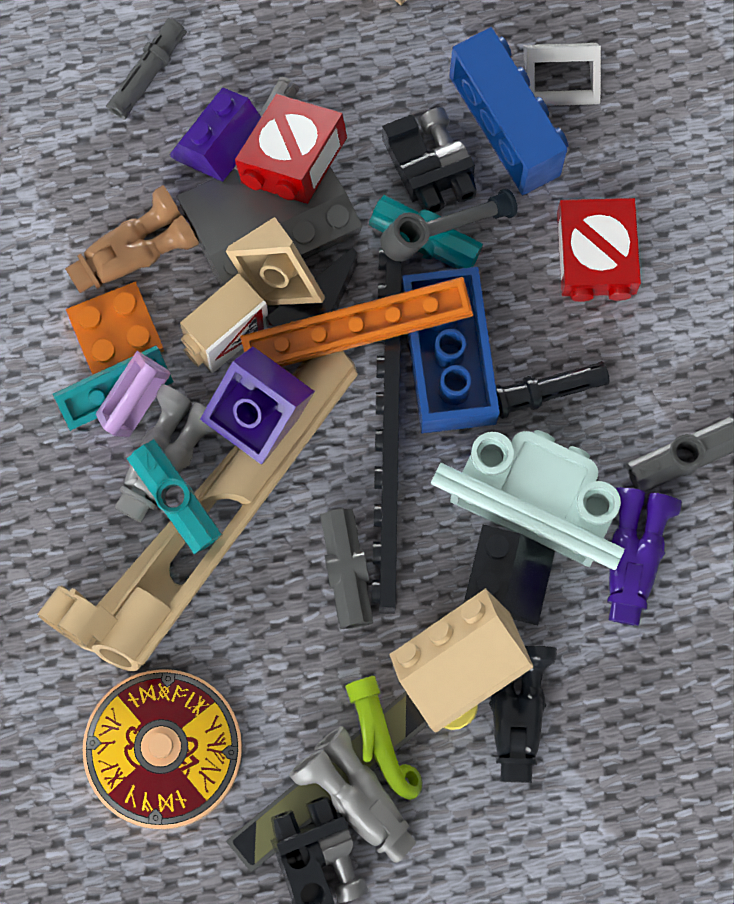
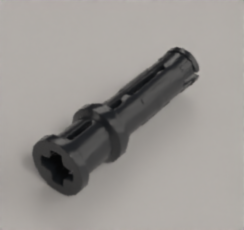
(533, 391)

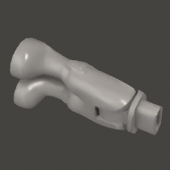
(174, 406)
(362, 800)

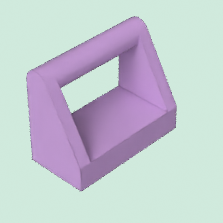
(131, 395)

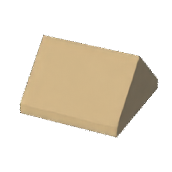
(274, 266)

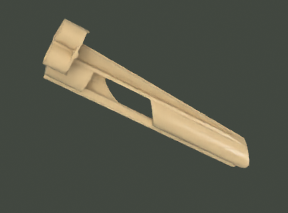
(145, 599)

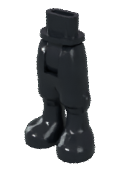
(519, 718)

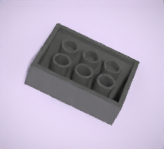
(230, 210)

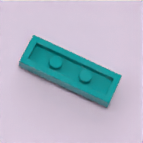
(83, 399)

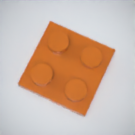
(113, 327)

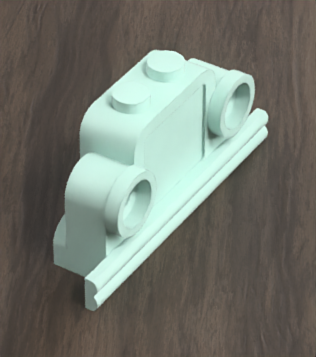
(538, 492)

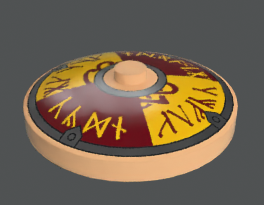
(162, 749)

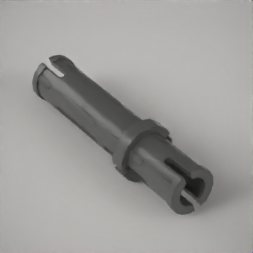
(154, 57)

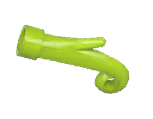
(377, 739)

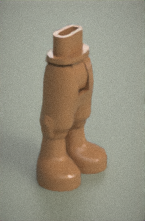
(125, 248)

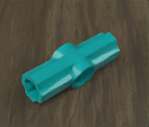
(448, 247)
(161, 475)

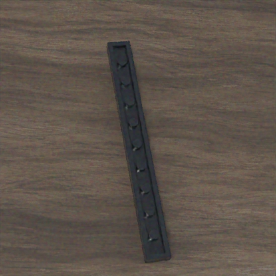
(387, 442)

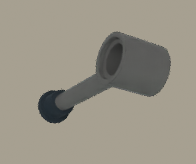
(419, 230)

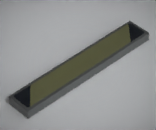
(253, 840)

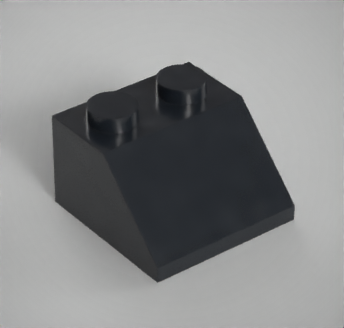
(512, 570)

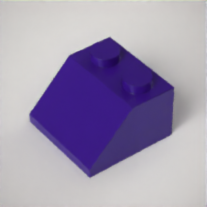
(218, 135)
(256, 404)

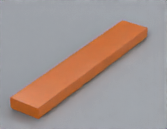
(363, 323)

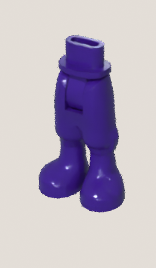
(639, 564)

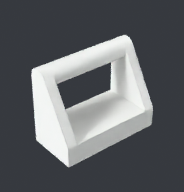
(565, 53)

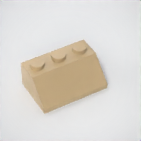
(461, 660)

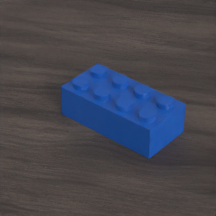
(508, 110)
(453, 362)

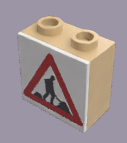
(216, 325)

